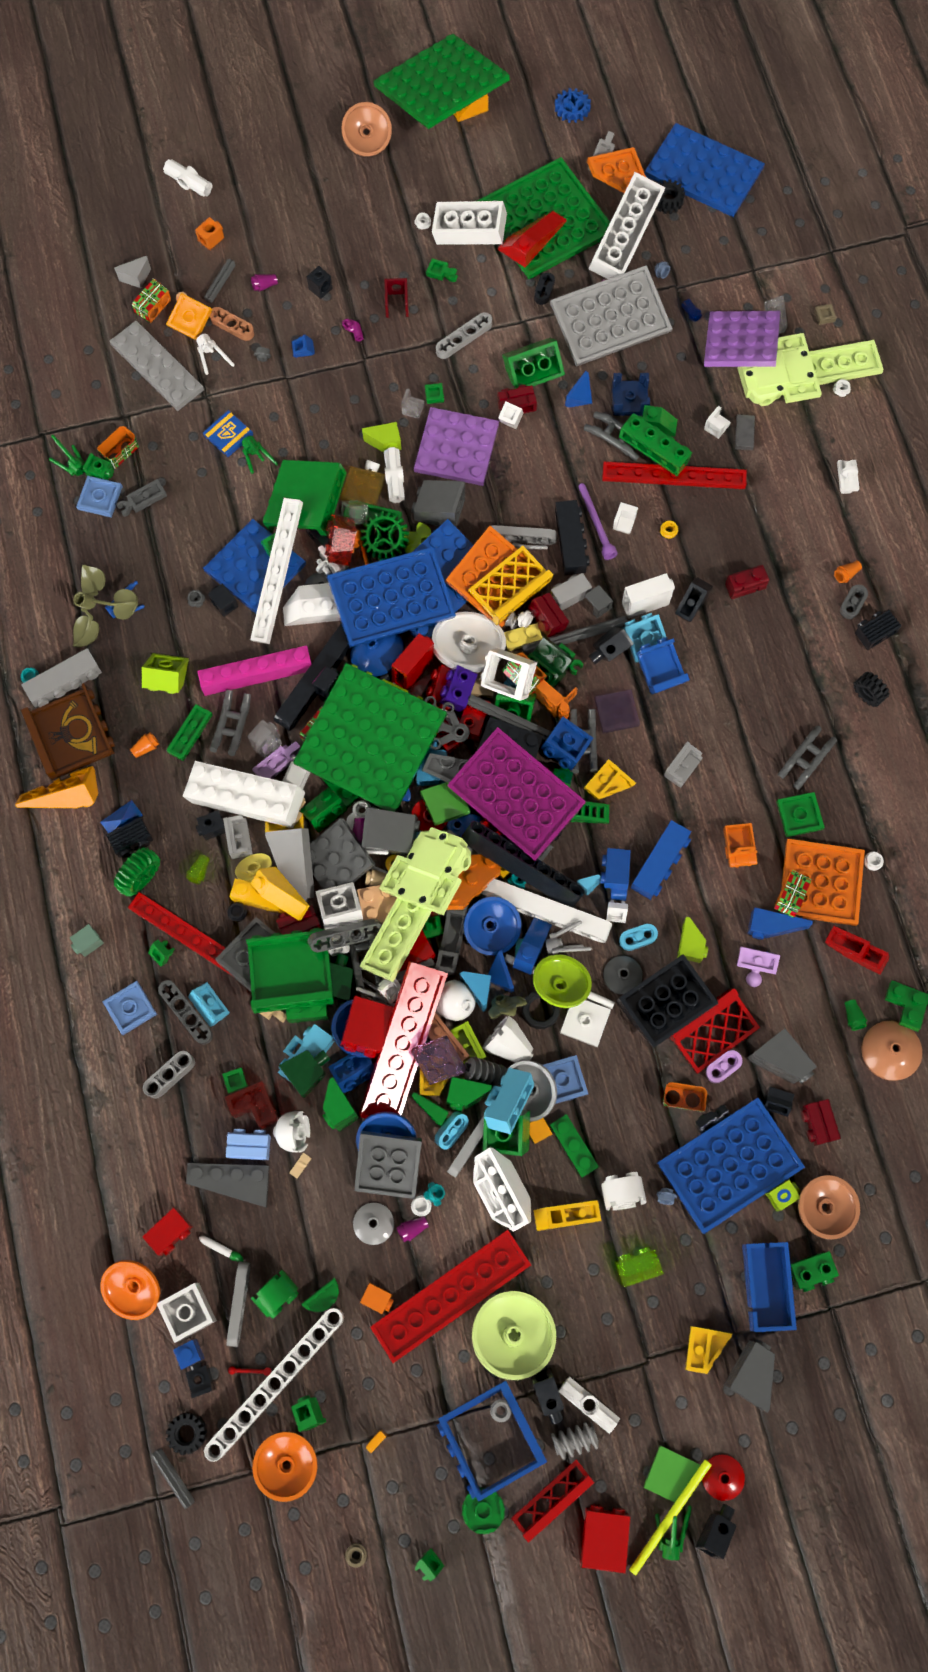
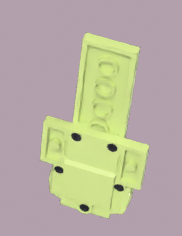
(802, 371)
(422, 885)

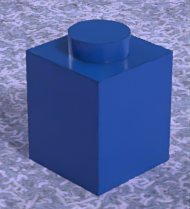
(188, 1354)

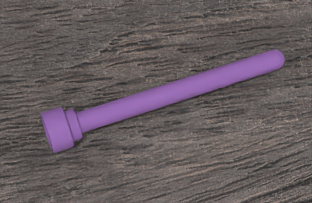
(608, 550)

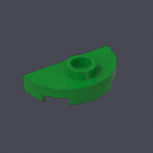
(323, 1298)

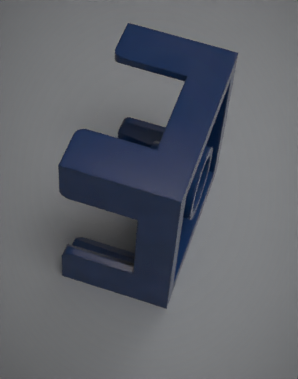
(629, 396)

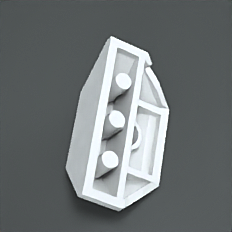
(310, 605)
(501, 1189)

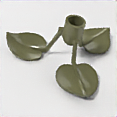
(92, 581)

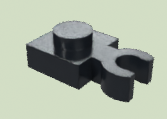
(710, 1119)

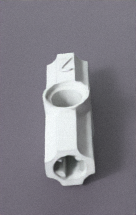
(187, 177)
(394, 475)
(599, 1414)

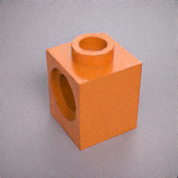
(209, 233)
(377, 1298)

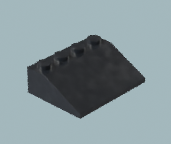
(667, 1001)

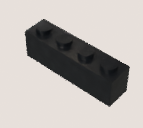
(571, 538)

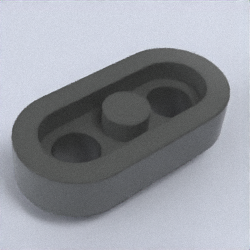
(852, 602)

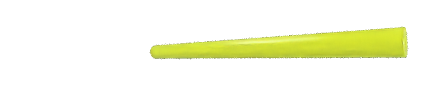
(667, 1521)

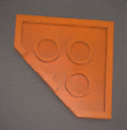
(616, 167)
(474, 881)

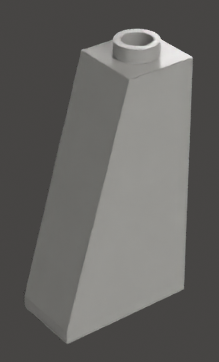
(293, 858)

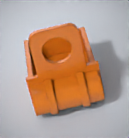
(553, 700)
(740, 845)

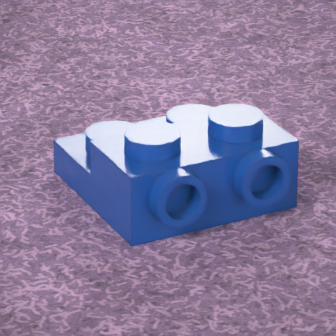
(566, 743)

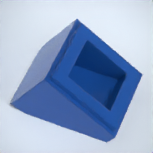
(303, 346)

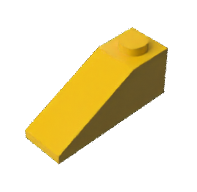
(277, 890)
(245, 893)
(567, 1215)

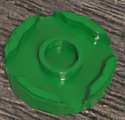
(485, 1515)

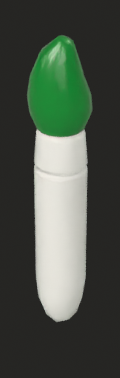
(233, 1255)

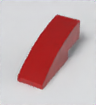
(857, 949)

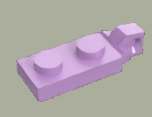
(277, 761)

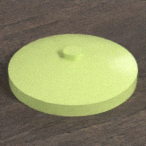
(514, 1335)

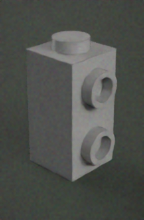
(571, 591)

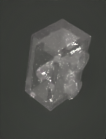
(265, 738)

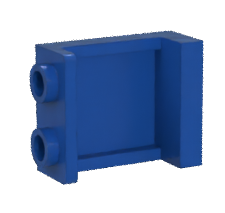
(661, 666)

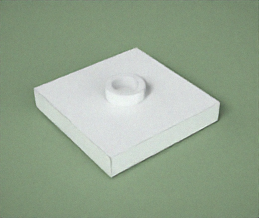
(586, 1022)

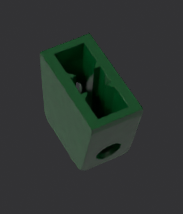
(341, 978)
(305, 1071)

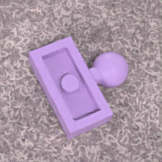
(757, 961)

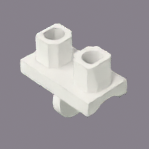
(848, 476)
(324, 566)

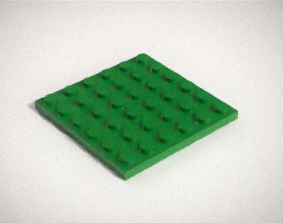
(441, 80)
(556, 190)
(370, 738)

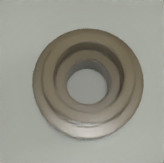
(356, 1562)

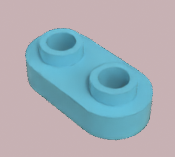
(637, 936)
(451, 1130)

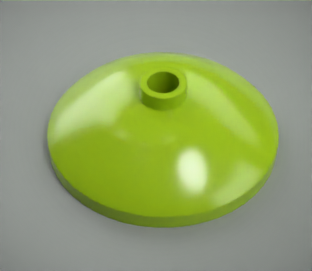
(563, 973)

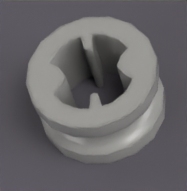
(512, 621)

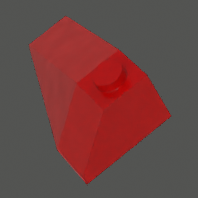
(530, 240)

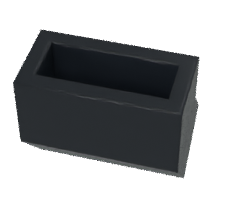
(778, 1101)

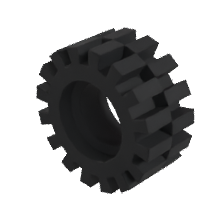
(671, 204)
(871, 689)
(173, 1433)

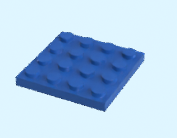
(245, 563)

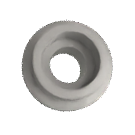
(493, 1410)

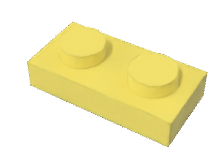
(521, 636)

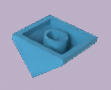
(479, 986)

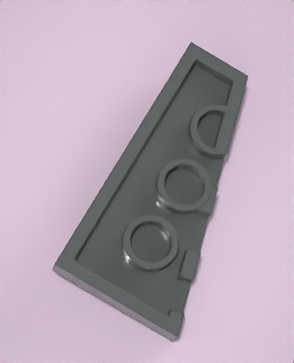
(443, 767)
(236, 1181)

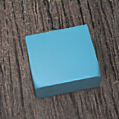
(589, 883)

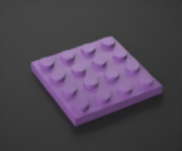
(742, 339)
(456, 446)

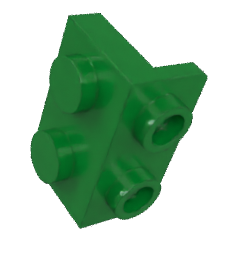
(324, 809)

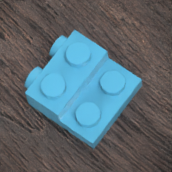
(644, 632)

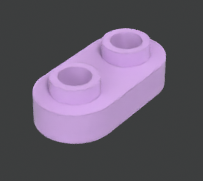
(723, 1066)

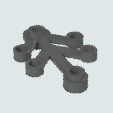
(448, 728)

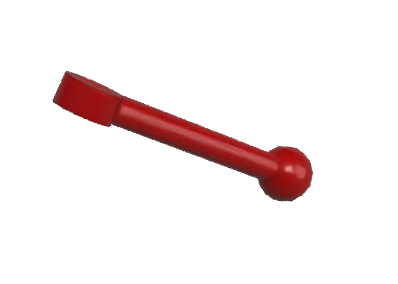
(232, 1370)

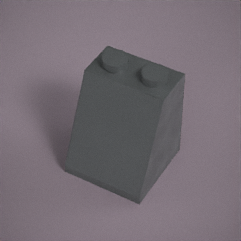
(439, 502)
(389, 831)
(784, 1058)
(753, 1374)

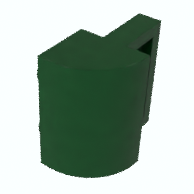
(551, 661)

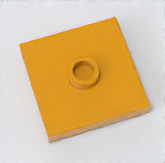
(189, 317)

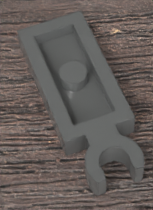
(142, 498)

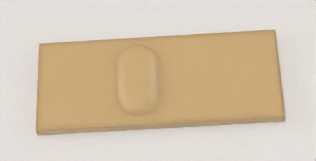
(300, 1165)

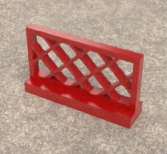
(724, 1001)

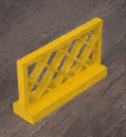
(523, 594)

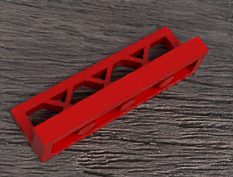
(556, 1508)

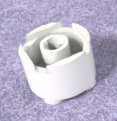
(623, 1191)

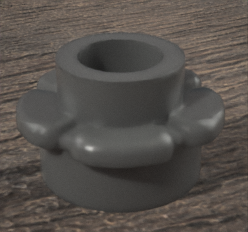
(262, 354)
(195, 594)

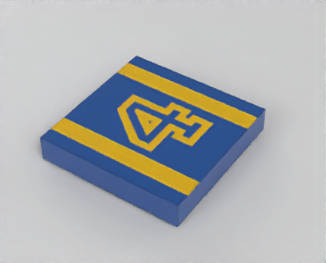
(227, 433)

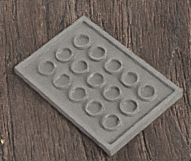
(611, 315)

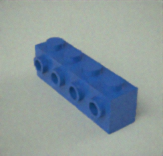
(661, 859)

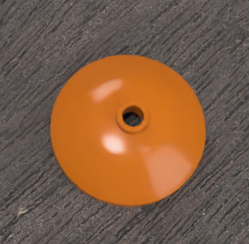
(127, 1297)
(273, 1477)

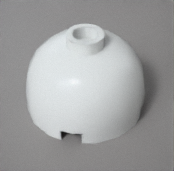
(456, 1001)
(292, 1131)

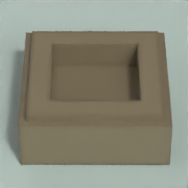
(825, 314)

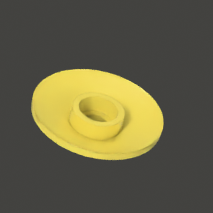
(249, 866)

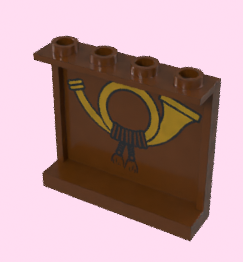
(69, 733)

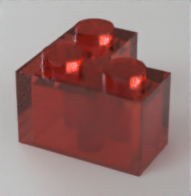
(342, 539)
(255, 1100)

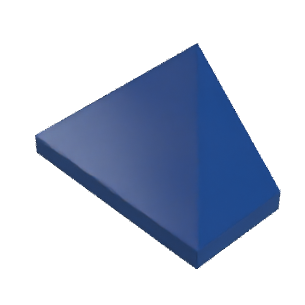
(580, 393)
(121, 816)
(500, 974)

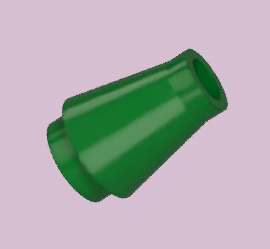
(855, 1016)

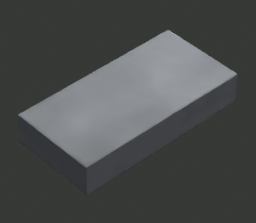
(744, 432)

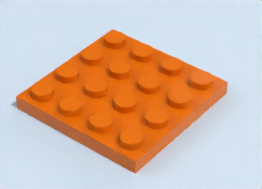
(480, 560)
(835, 880)

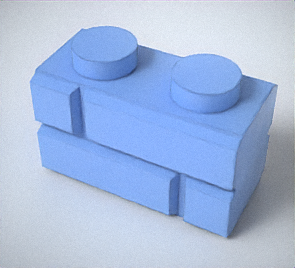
(247, 1145)

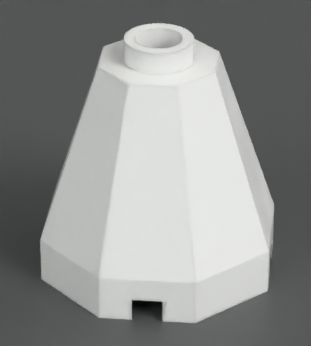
(509, 1042)

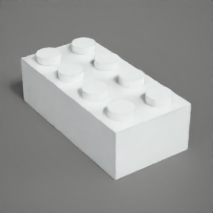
(469, 222)

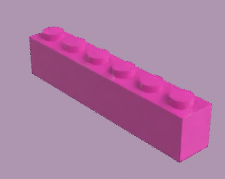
(254, 670)

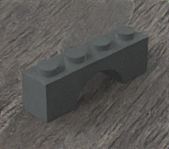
(451, 941)

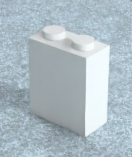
(647, 595)

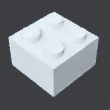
(339, 906)
(186, 1312)

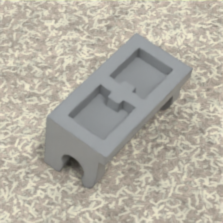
(683, 765)
(237, 837)

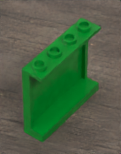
(315, 485)
(288, 972)

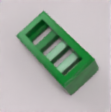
(589, 819)
(436, 1112)

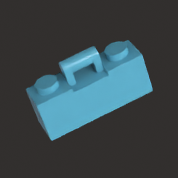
(314, 1041)
(508, 1100)

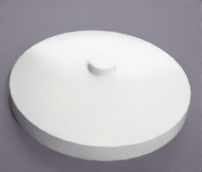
(467, 640)

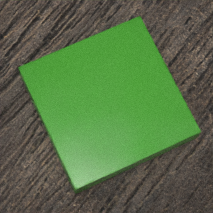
(443, 804)
(670, 1474)

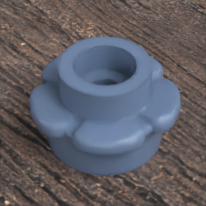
(662, 270)
(666, 1196)

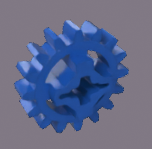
(572, 105)

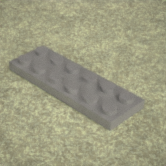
(156, 365)

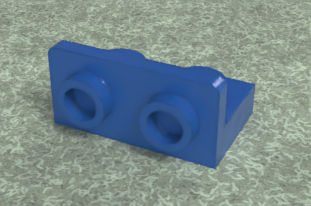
(351, 1071)

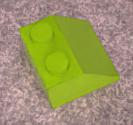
(164, 673)

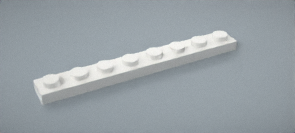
(276, 571)

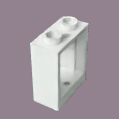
(525, 678)

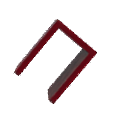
(392, 291)

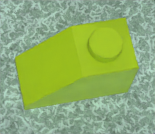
(382, 436)
(692, 942)

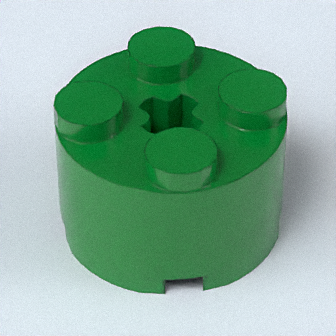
(274, 1294)

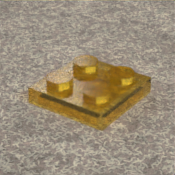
(363, 486)

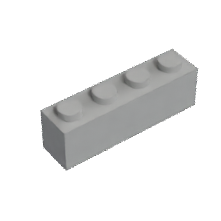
(61, 678)

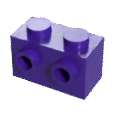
(458, 687)

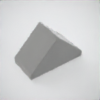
(134, 272)

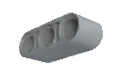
(159, 1076)

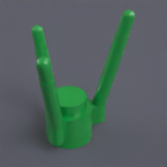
(252, 447)
(75, 464)
(671, 1547)

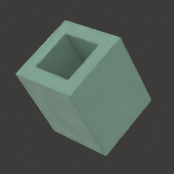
(86, 941)

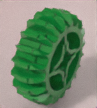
(391, 530)
(137, 872)

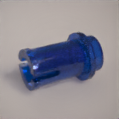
(691, 310)

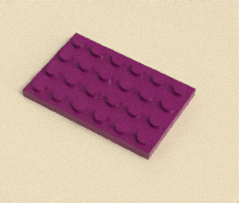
(516, 794)

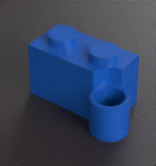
(616, 872)

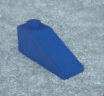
(771, 924)
(531, 946)

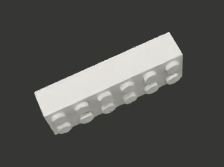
(627, 227)
(244, 794)

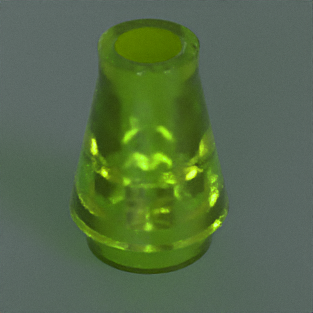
(198, 870)

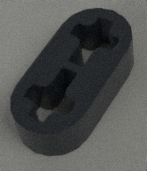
(543, 288)

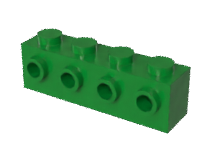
(655, 444)

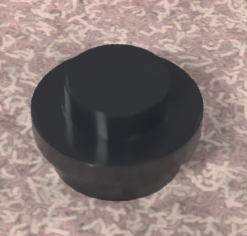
(237, 912)

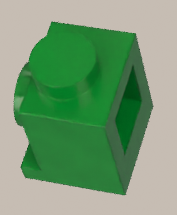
(98, 467)
(301, 1413)

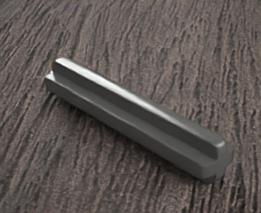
(219, 281)
(172, 1478)

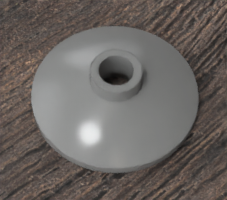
(384, 1226)

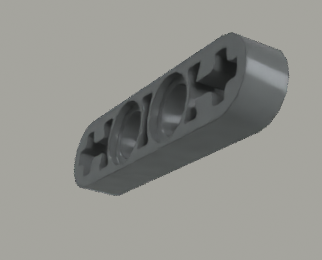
(346, 938)
(185, 1012)

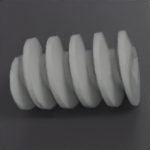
(575, 1440)

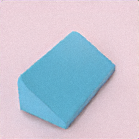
(208, 1004)

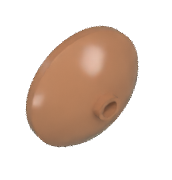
(369, 117)
(879, 1052)
(841, 1203)

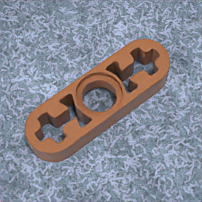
(235, 330)

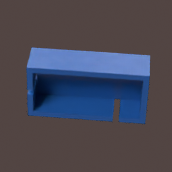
(769, 1287)

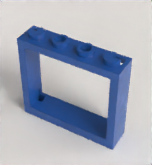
(463, 1467)

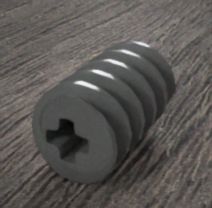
(483, 1071)

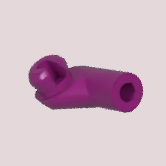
(353, 327)

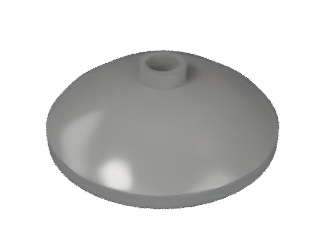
(544, 1098)

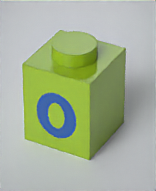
(783, 1195)

